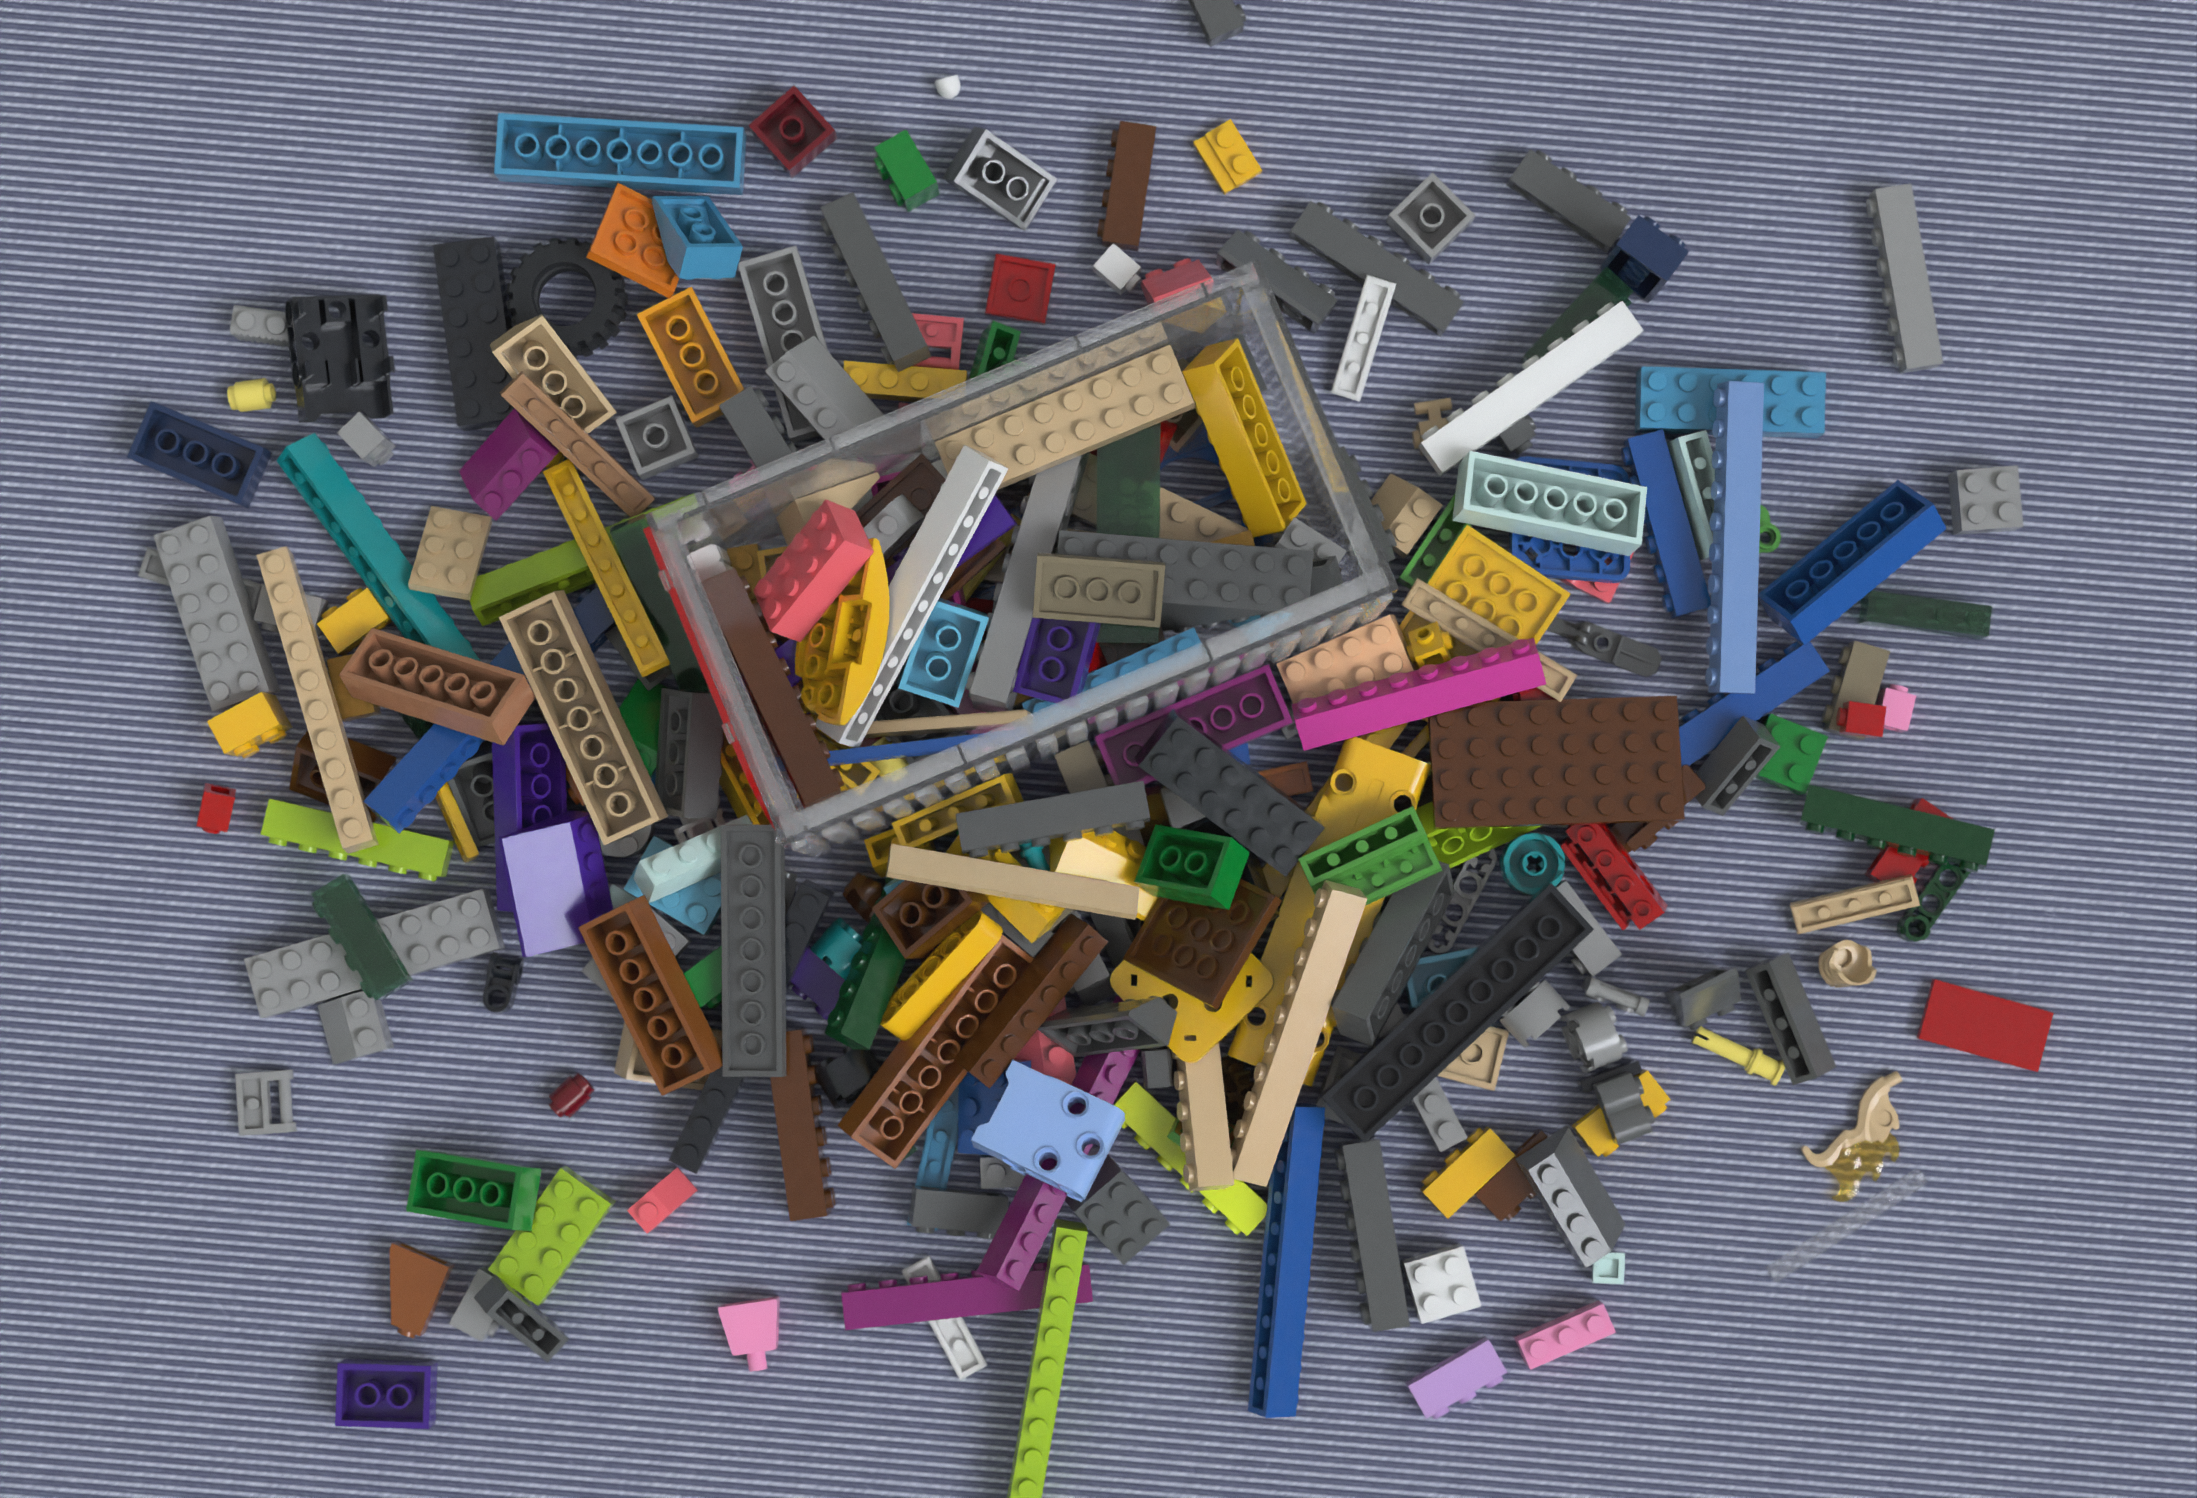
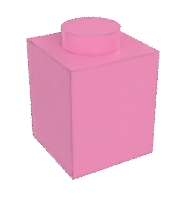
(1898, 708)

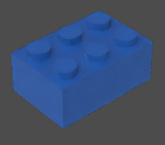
(977, 1106)

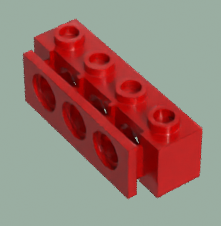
(1618, 870)

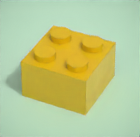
(250, 725)

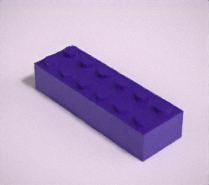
(526, 788)

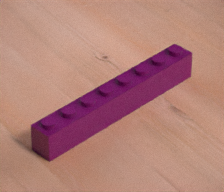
(945, 1298)

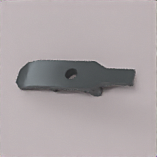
(1619, 651)

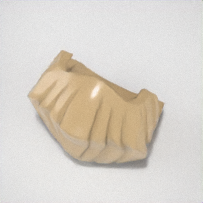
(1846, 965)

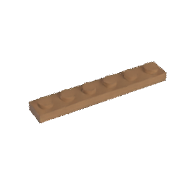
(577, 445)

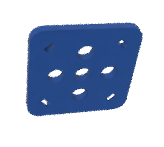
(1549, 555)

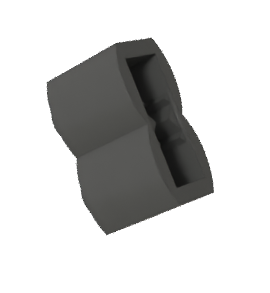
(1157, 1067)
(1623, 1107)

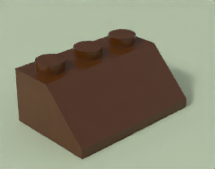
(370, 763)
(925, 915)

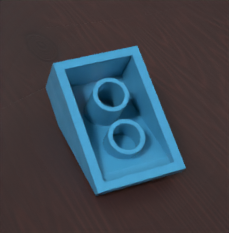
(696, 237)

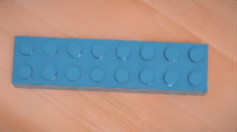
(620, 152)

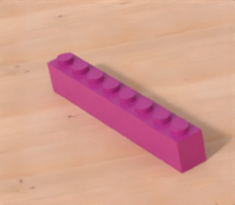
(1418, 693)

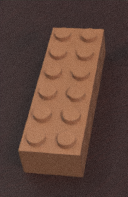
(437, 686)

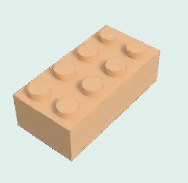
(1348, 660)

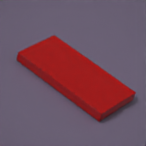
(1985, 1025)

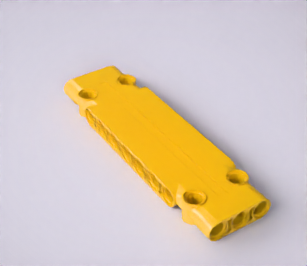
(1378, 780)

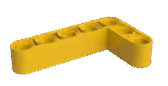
(940, 975)

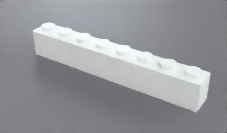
(1531, 387)

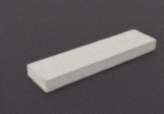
(1363, 337)
(951, 1332)

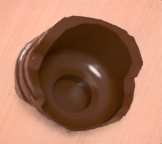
(862, 894)

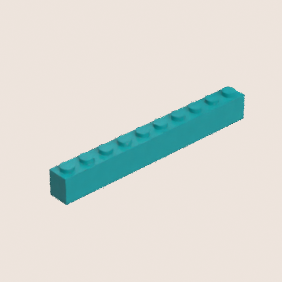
(368, 546)

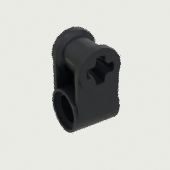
(502, 980)

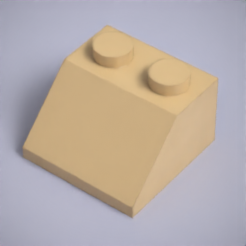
(1405, 511)

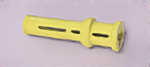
(1752, 1060)

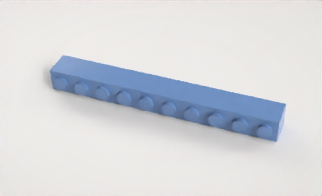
(1735, 537)

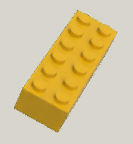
(1244, 437)

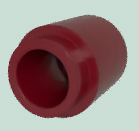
(571, 1095)

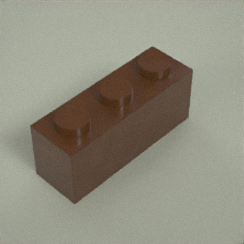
(1509, 1185)

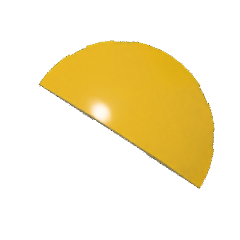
(846, 645)

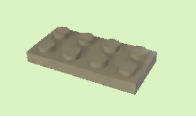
(1098, 590)

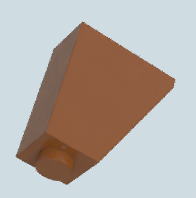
(415, 1287)

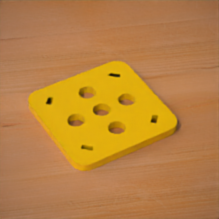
(1192, 1016)

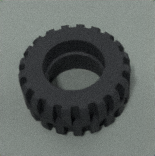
(566, 257)

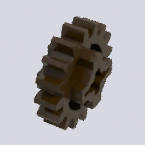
(1236, 1086)

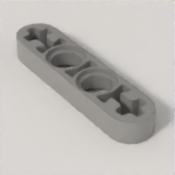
(1465, 901)

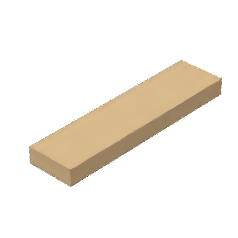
(1854, 904)

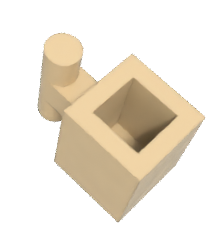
(1433, 410)

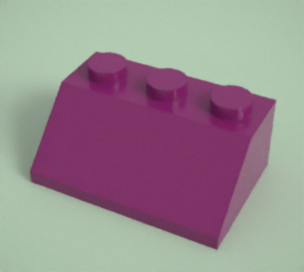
(506, 464)

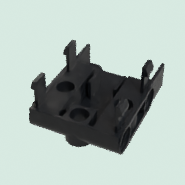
(340, 369)

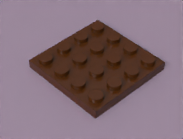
(1202, 945)

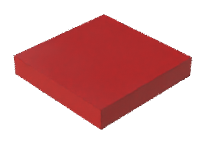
(1020, 289)

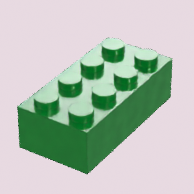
(473, 1190)

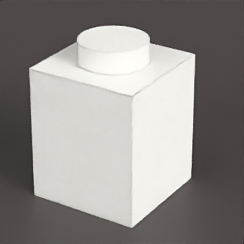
(1117, 270)

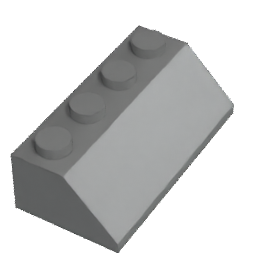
(821, 389)

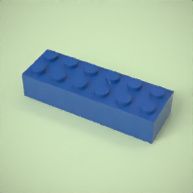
(1851, 562)

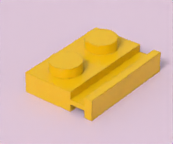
(1227, 157)

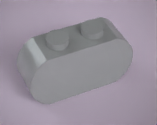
(894, 525)

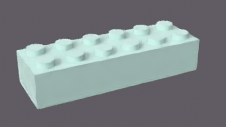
(1549, 503)

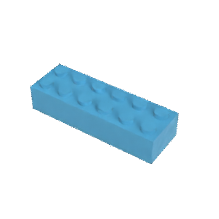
(1683, 400)

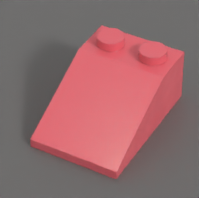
(1164, 284)

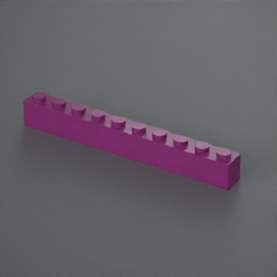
(1037, 1202)

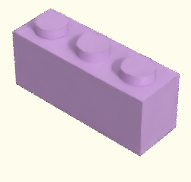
(1457, 1378)

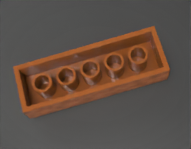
(652, 995)

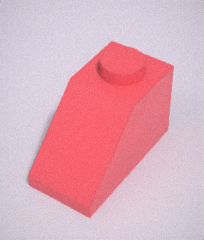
(662, 1200)

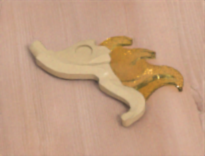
(1865, 1145)

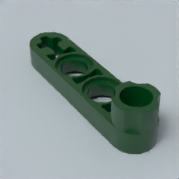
(1943, 894)

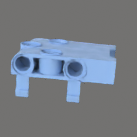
(1036, 1125)

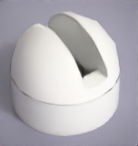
(948, 86)

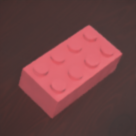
(813, 570)

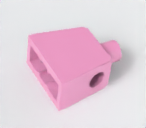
(752, 1329)

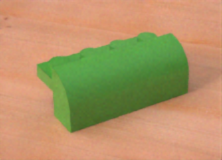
(1375, 858)

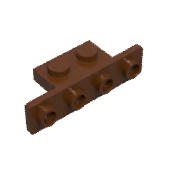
(1642, 834)

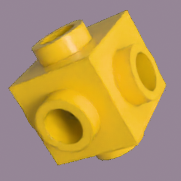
(1429, 645)

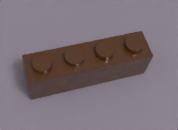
(1128, 185)

